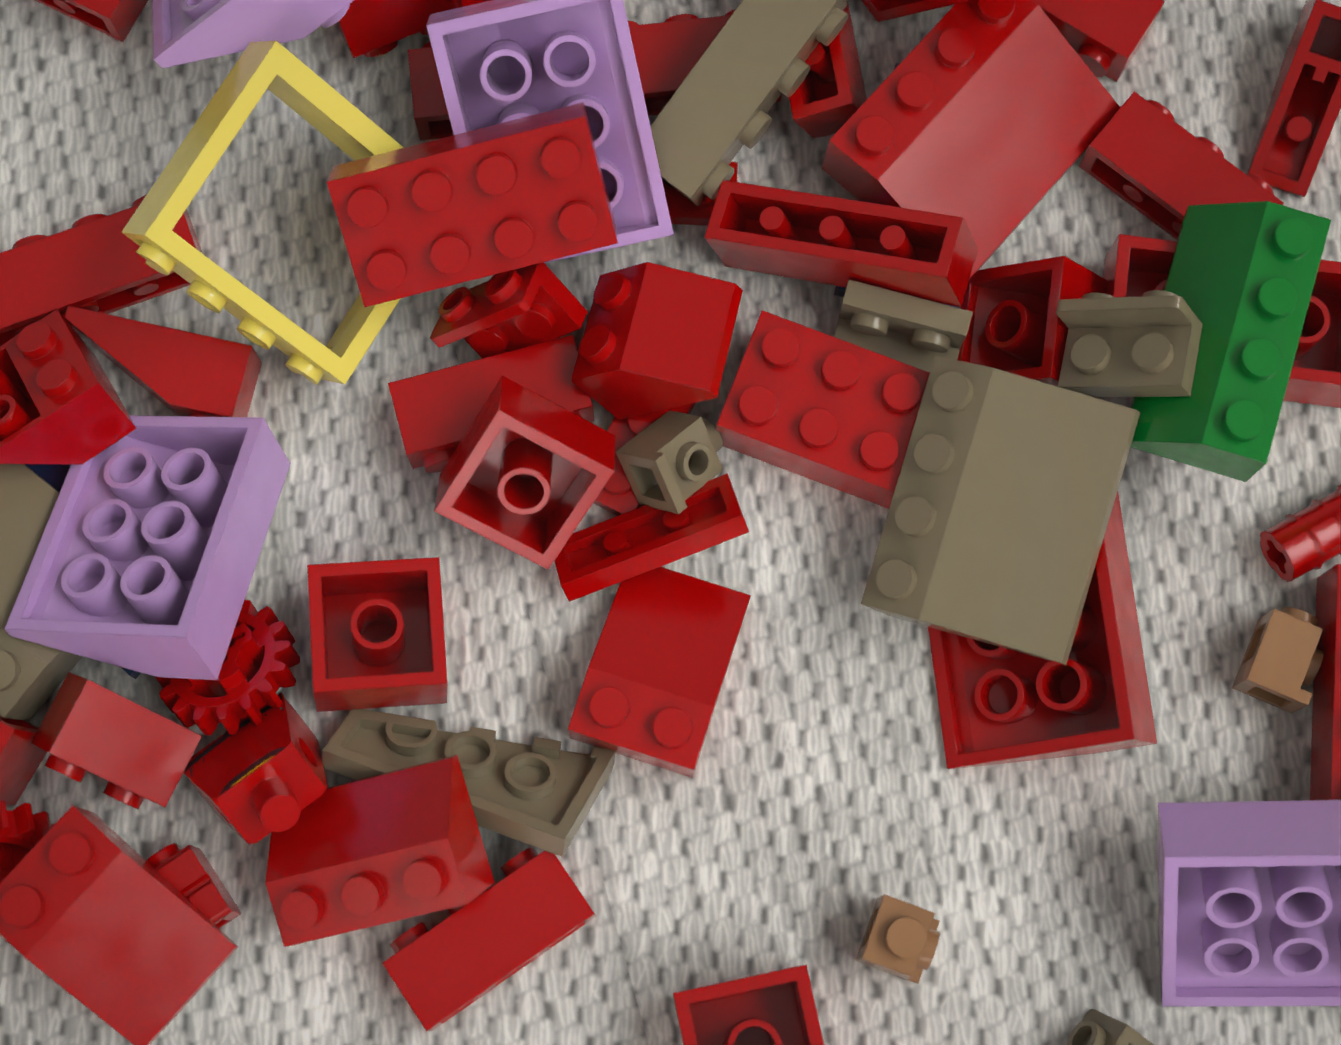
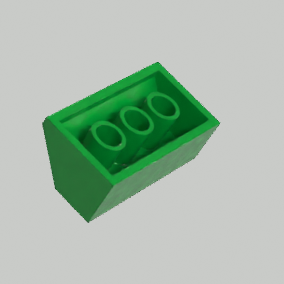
(1250, 285)

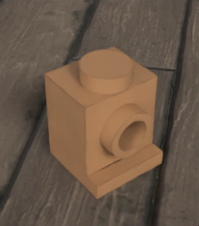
(1281, 659)
(899, 938)

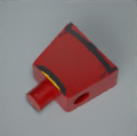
(261, 773)

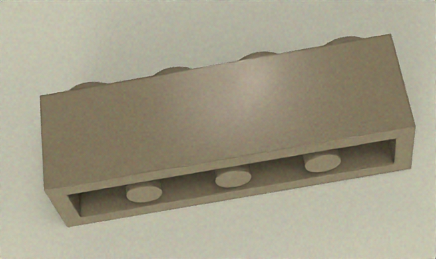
(734, 87)

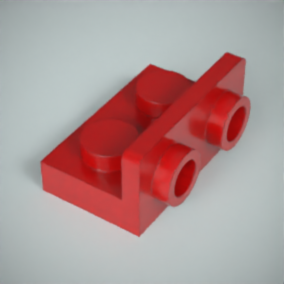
(509, 312)

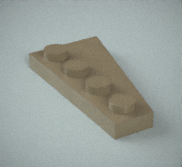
(513, 787)

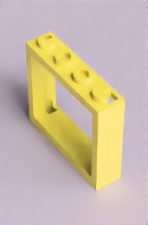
(259, 68)

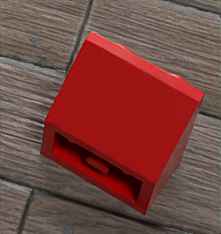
(56, 398)

